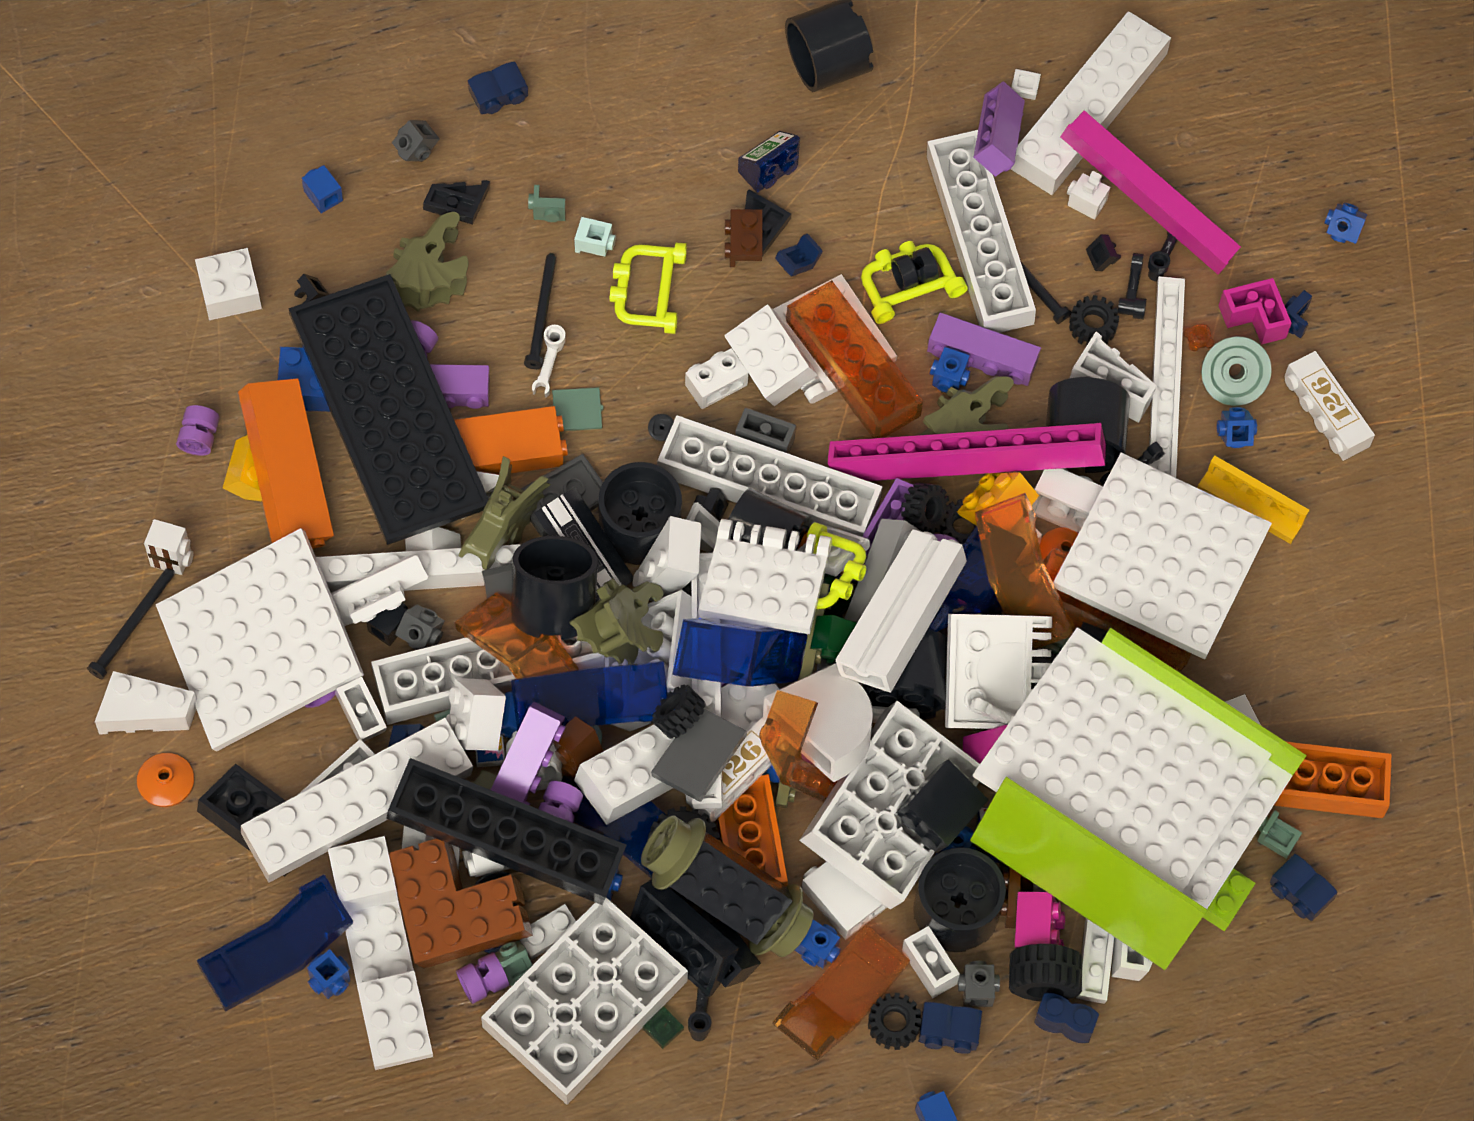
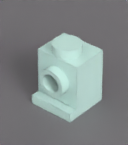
(594, 237)

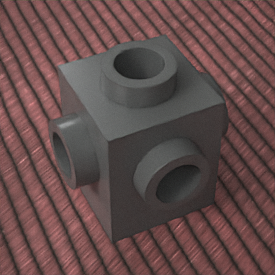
(415, 141)
(420, 627)
(978, 984)

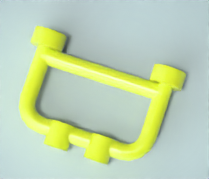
(622, 272)
(883, 308)
(853, 569)

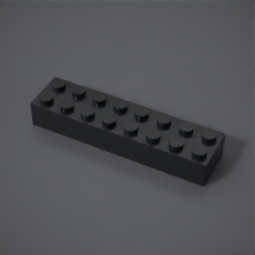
(506, 831)

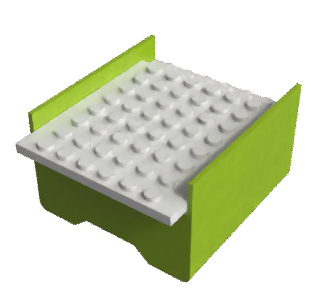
(1131, 794)

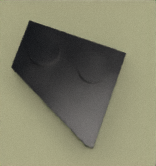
(457, 198)
(773, 218)

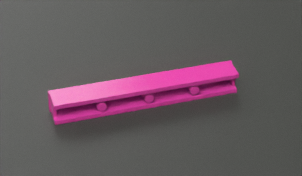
(1150, 192)

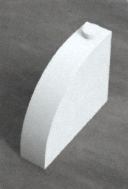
(841, 722)

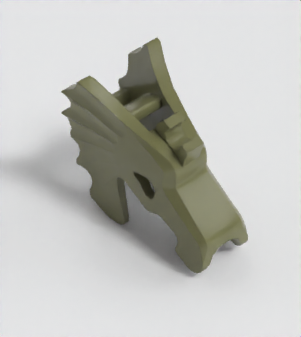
(421, 270)
(967, 409)
(503, 516)
(615, 623)

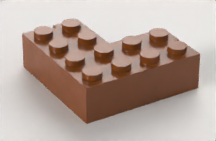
(450, 920)

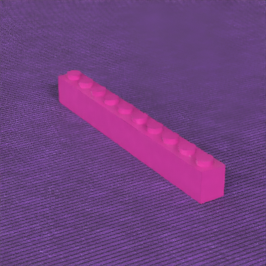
(970, 452)

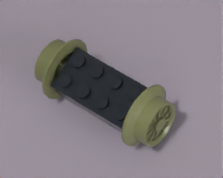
(727, 886)

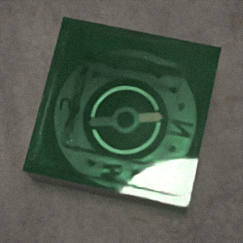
(663, 1027)

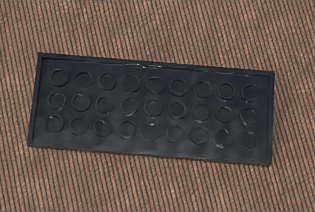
(389, 409)

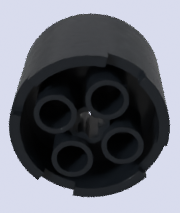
(829, 45)
(1090, 402)
(636, 493)
(765, 511)
(552, 585)
(922, 681)
(965, 878)

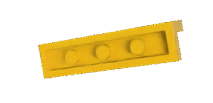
(1255, 498)

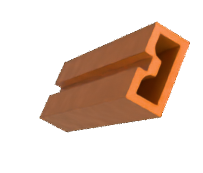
(524, 437)
(285, 460)

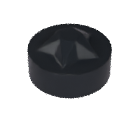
(660, 426)

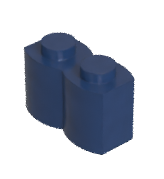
(498, 88)
(1302, 887)
(1061, 1016)
(950, 1027)

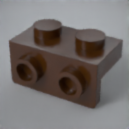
(745, 236)
(1014, 883)

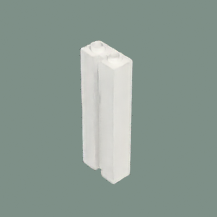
(901, 610)

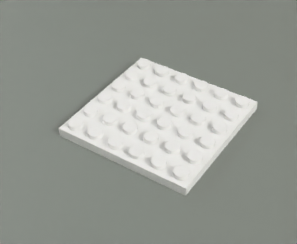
(1162, 555)
(259, 639)

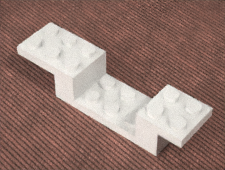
(380, 954)

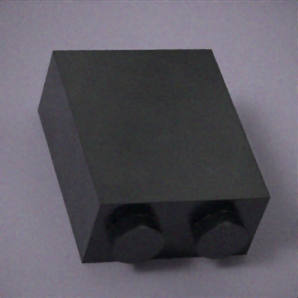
(942, 806)

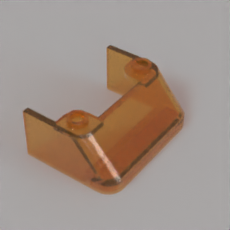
(783, 741)

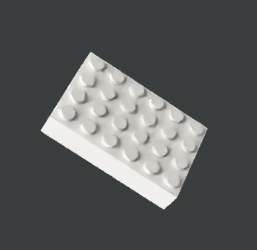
(859, 819)
(584, 999)

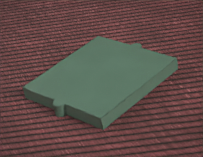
(578, 408)

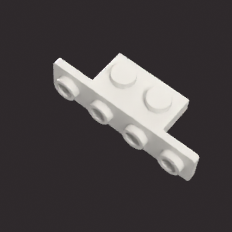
(379, 590)

